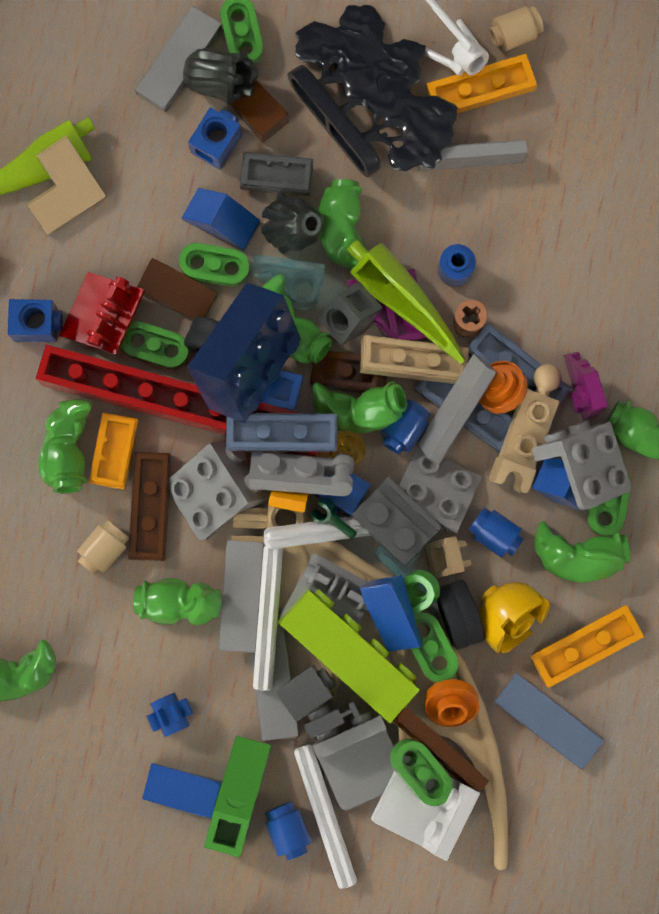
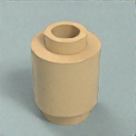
(516, 28)
(102, 547)

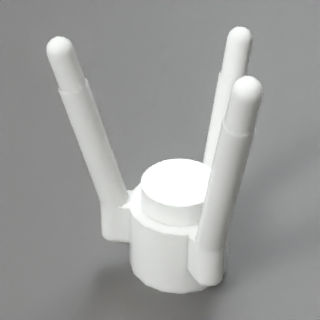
(467, 52)

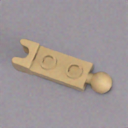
(527, 429)

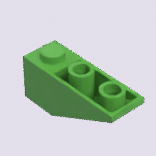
(237, 796)

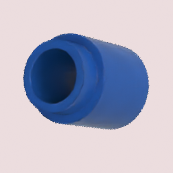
(454, 275)
(407, 430)
(496, 532)
(287, 831)

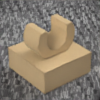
(445, 557)

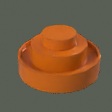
(505, 389)
(451, 703)

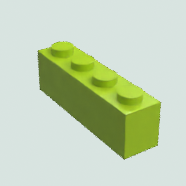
(348, 655)

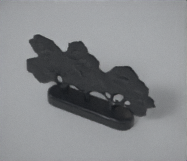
(376, 78)

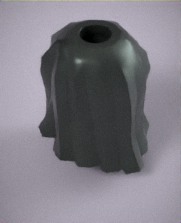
(220, 74)
(292, 223)

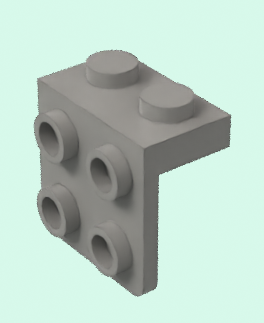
(590, 461)
(214, 489)
(356, 760)

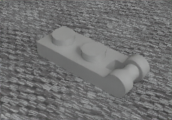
(301, 473)

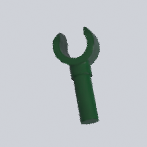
(331, 517)

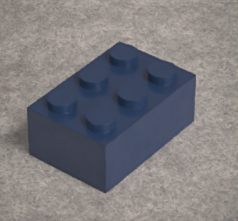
(245, 352)

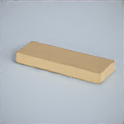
(409, 360)

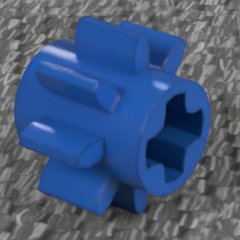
(169, 714)

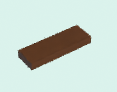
(149, 506)
(442, 751)

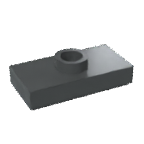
(276, 173)

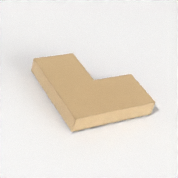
(73, 188)

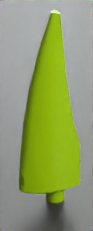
(27, 169)
(394, 287)

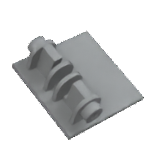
(440, 489)
(335, 583)

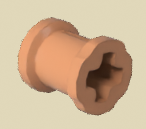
(470, 307)

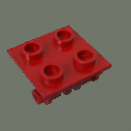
(102, 312)

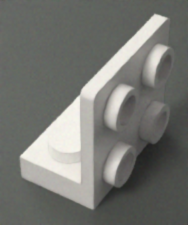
(428, 826)

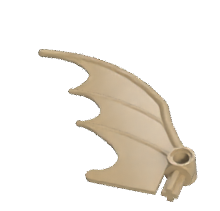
(474, 737)

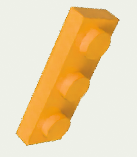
(489, 85)
(586, 646)

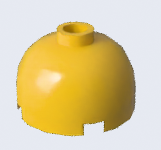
(509, 614)

